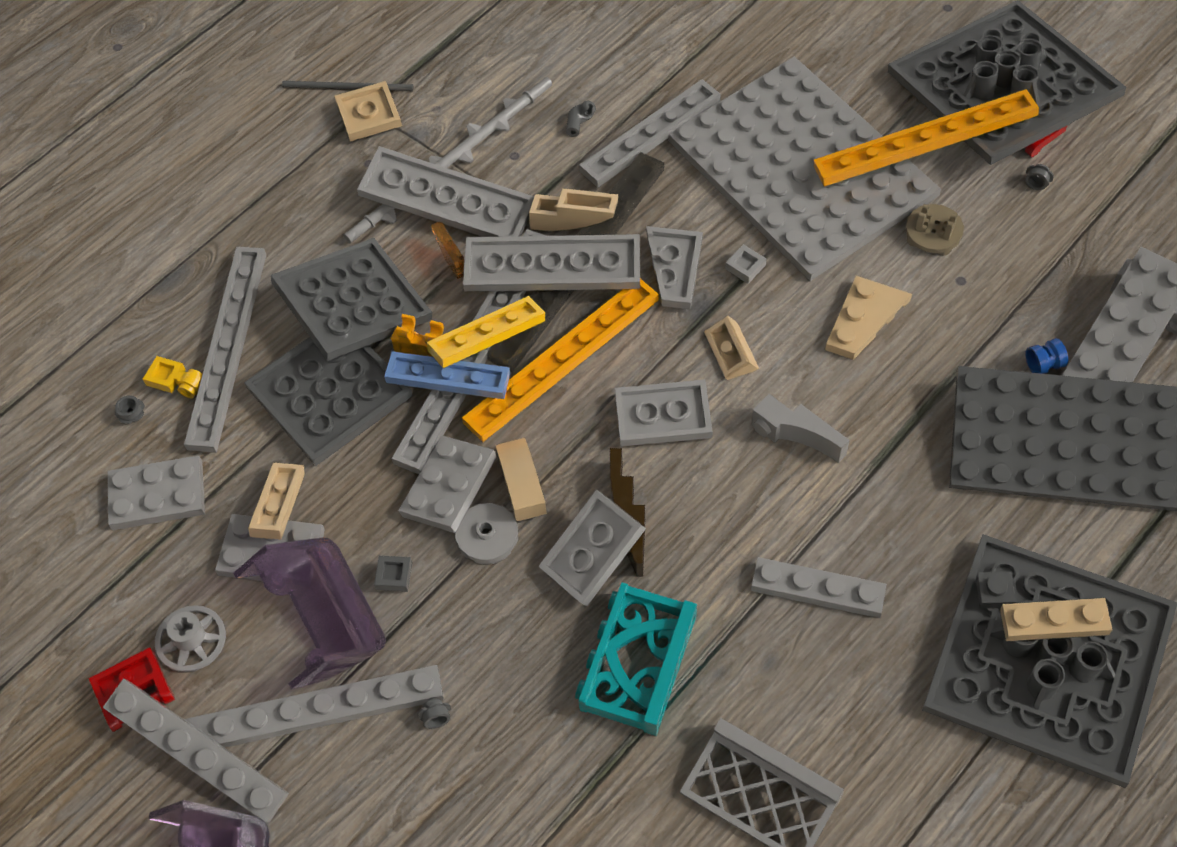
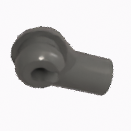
(579, 115)

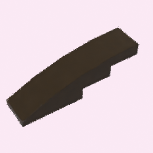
(623, 495)

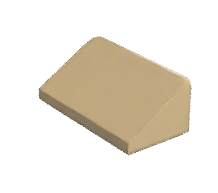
(730, 348)

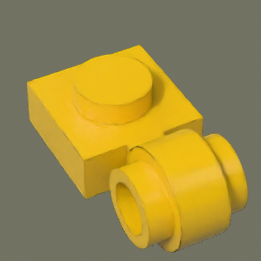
(167, 374)

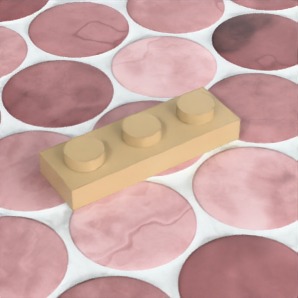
(276, 501)
(1056, 619)

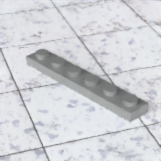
(648, 133)
(196, 750)

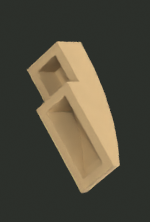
(571, 210)
(521, 479)

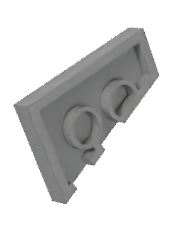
(675, 264)

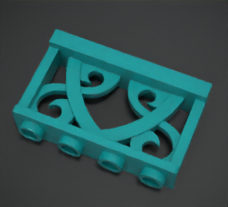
(653, 699)

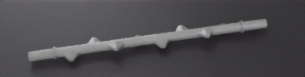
(461, 152)

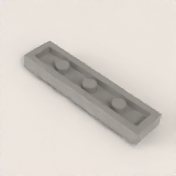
(819, 587)

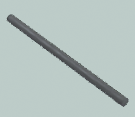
(342, 85)

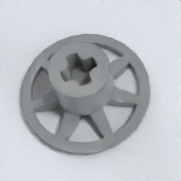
(187, 635)

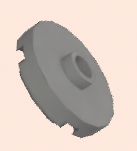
(487, 547)

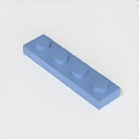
(458, 378)

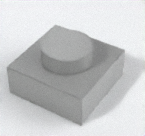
(745, 263)

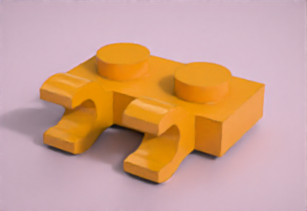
(408, 341)

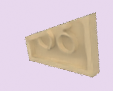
(863, 315)

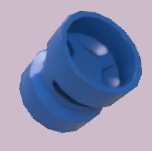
(1048, 356)

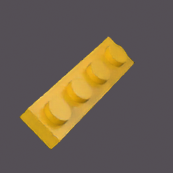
(485, 331)

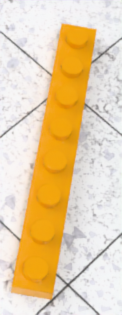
(925, 137)
(560, 360)

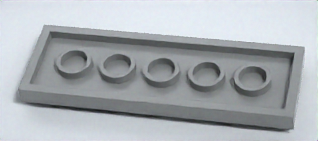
(445, 195)
(552, 263)
(1129, 321)

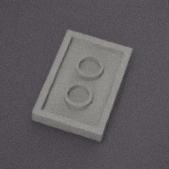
(663, 413)
(447, 483)
(155, 492)
(240, 547)
(591, 547)

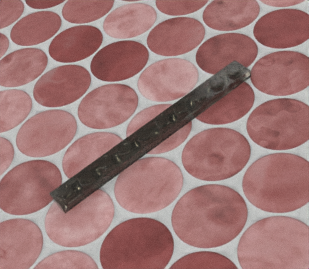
(630, 190)

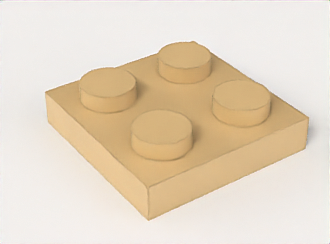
(368, 111)

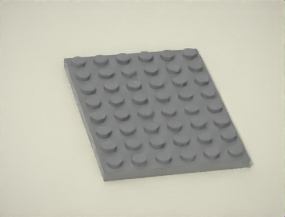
(761, 158)

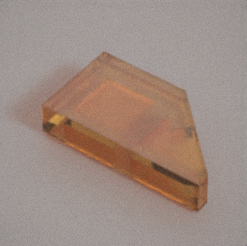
(449, 249)

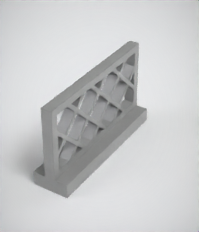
(774, 763)

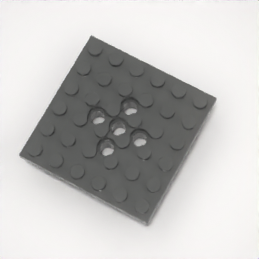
(1001, 57)
(1087, 713)

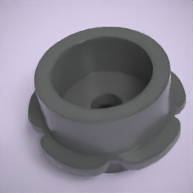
(1038, 176)
(126, 404)
(435, 713)

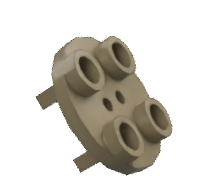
(946, 234)

